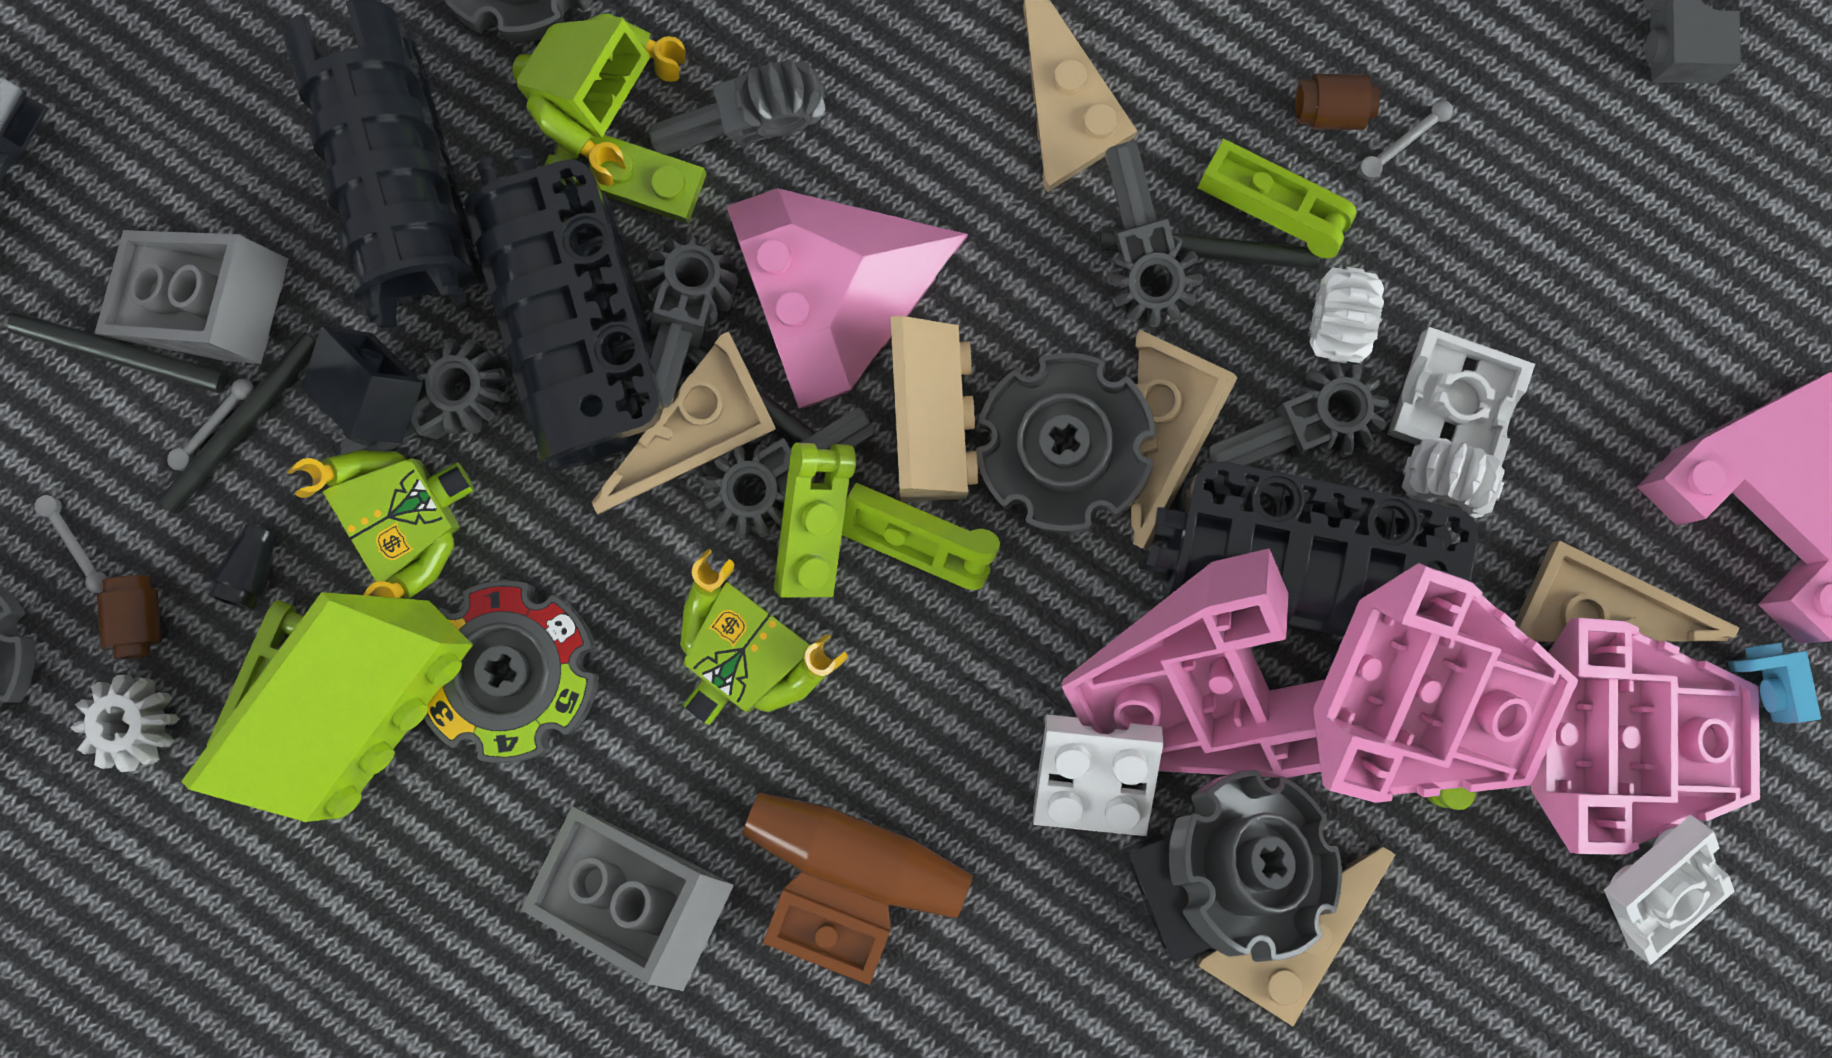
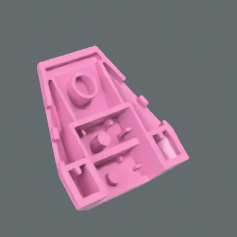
(1436, 694)
(1644, 740)

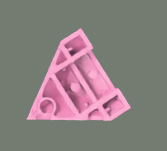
(833, 281)

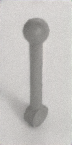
(1372, 166)
(180, 458)
(50, 508)

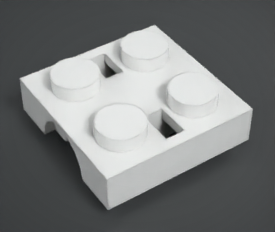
(1474, 400)
(1097, 770)
(1669, 889)

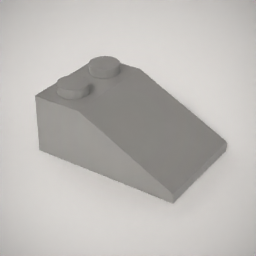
(193, 294)
(627, 900)

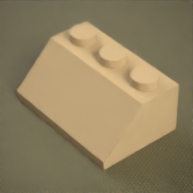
(932, 410)

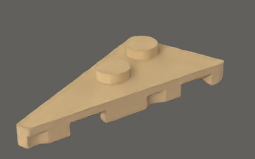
(1073, 103)
(1184, 403)
(707, 419)
(1584, 587)
(1289, 983)

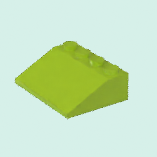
(331, 706)

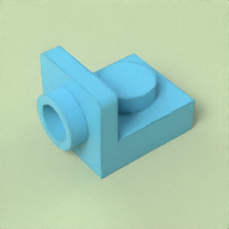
(1786, 684)

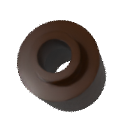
(1336, 101)
(129, 616)

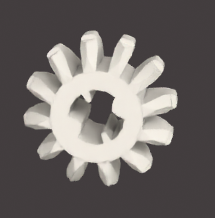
(1346, 315)
(1453, 476)
(111, 737)

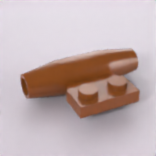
(848, 878)

